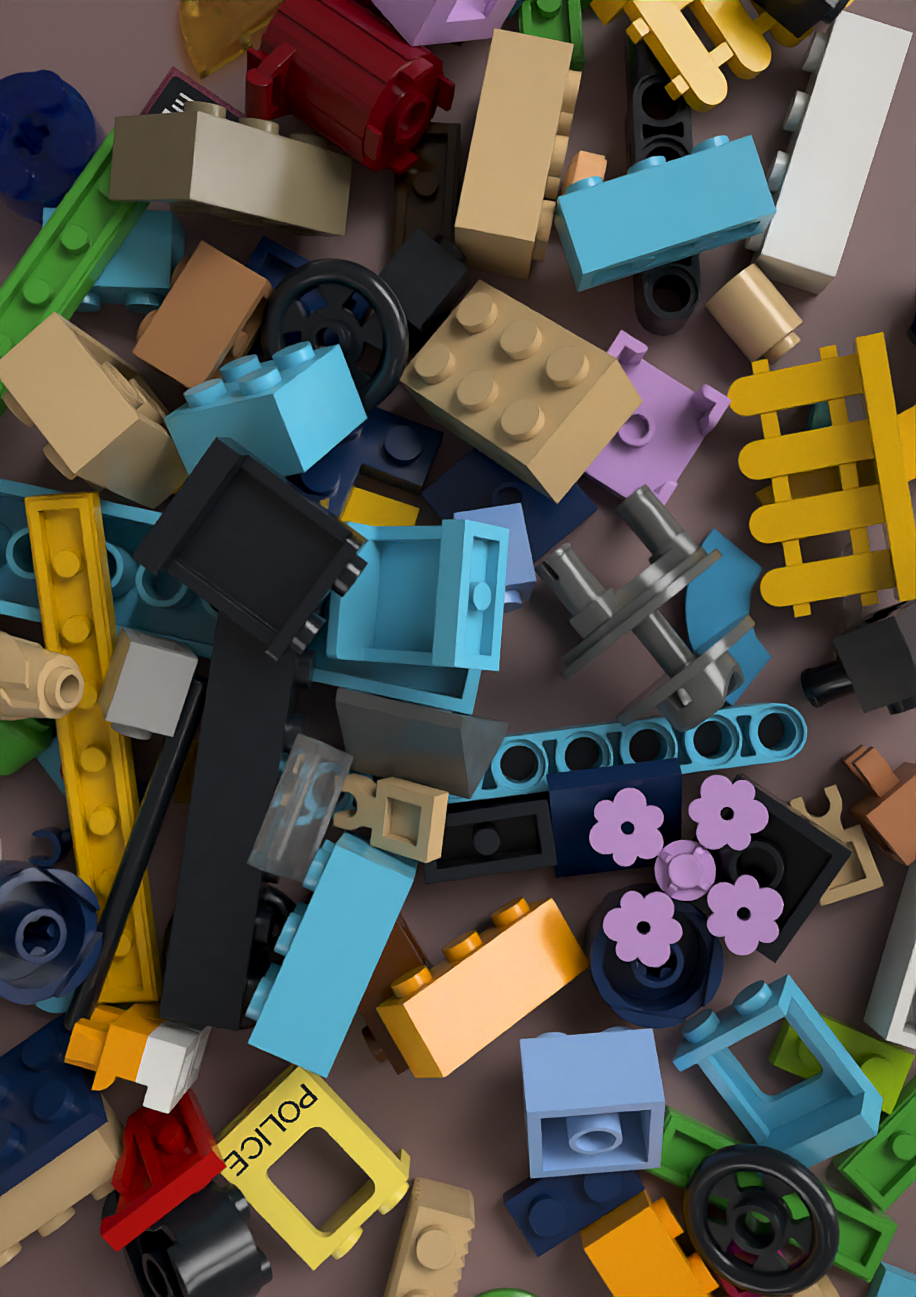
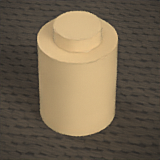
(756, 316)

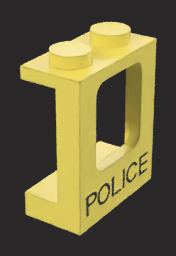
(272, 1125)

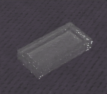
(300, 809)

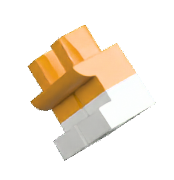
(140, 1049)

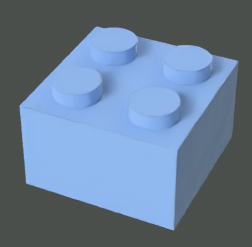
(592, 1102)

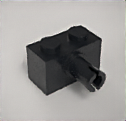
(873, 662)

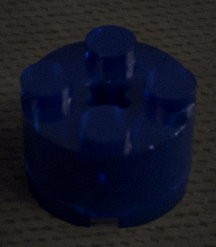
(46, 115)

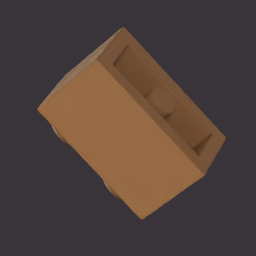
(205, 318)

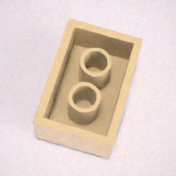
(516, 153)
(521, 389)
(93, 412)

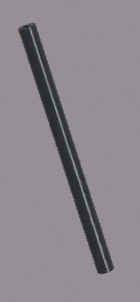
(139, 850)

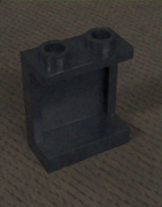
(254, 547)

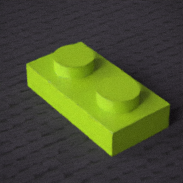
(880, 1060)

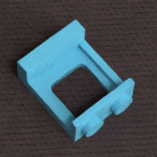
(807, 1119)

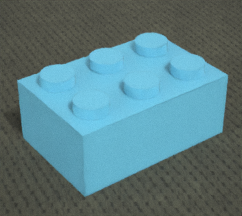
(329, 951)

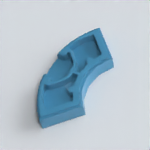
(719, 599)

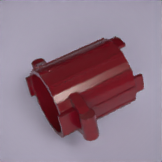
(347, 79)

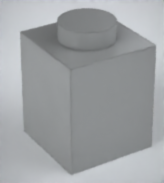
(146, 684)

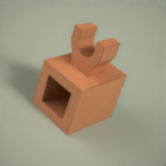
(890, 804)

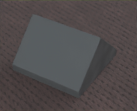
(417, 741)

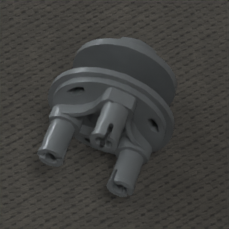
(693, 681)

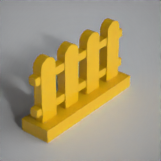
(682, 55)
(842, 445)

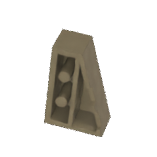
(231, 170)

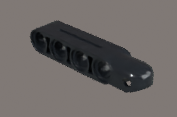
(652, 138)

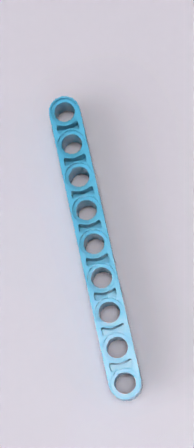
(738, 748)

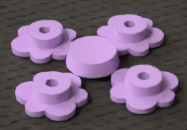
(686, 871)

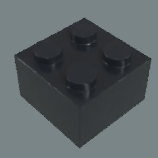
(788, 856)

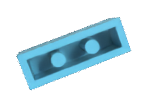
(663, 211)

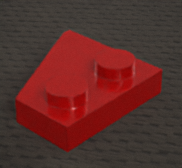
(160, 1167)

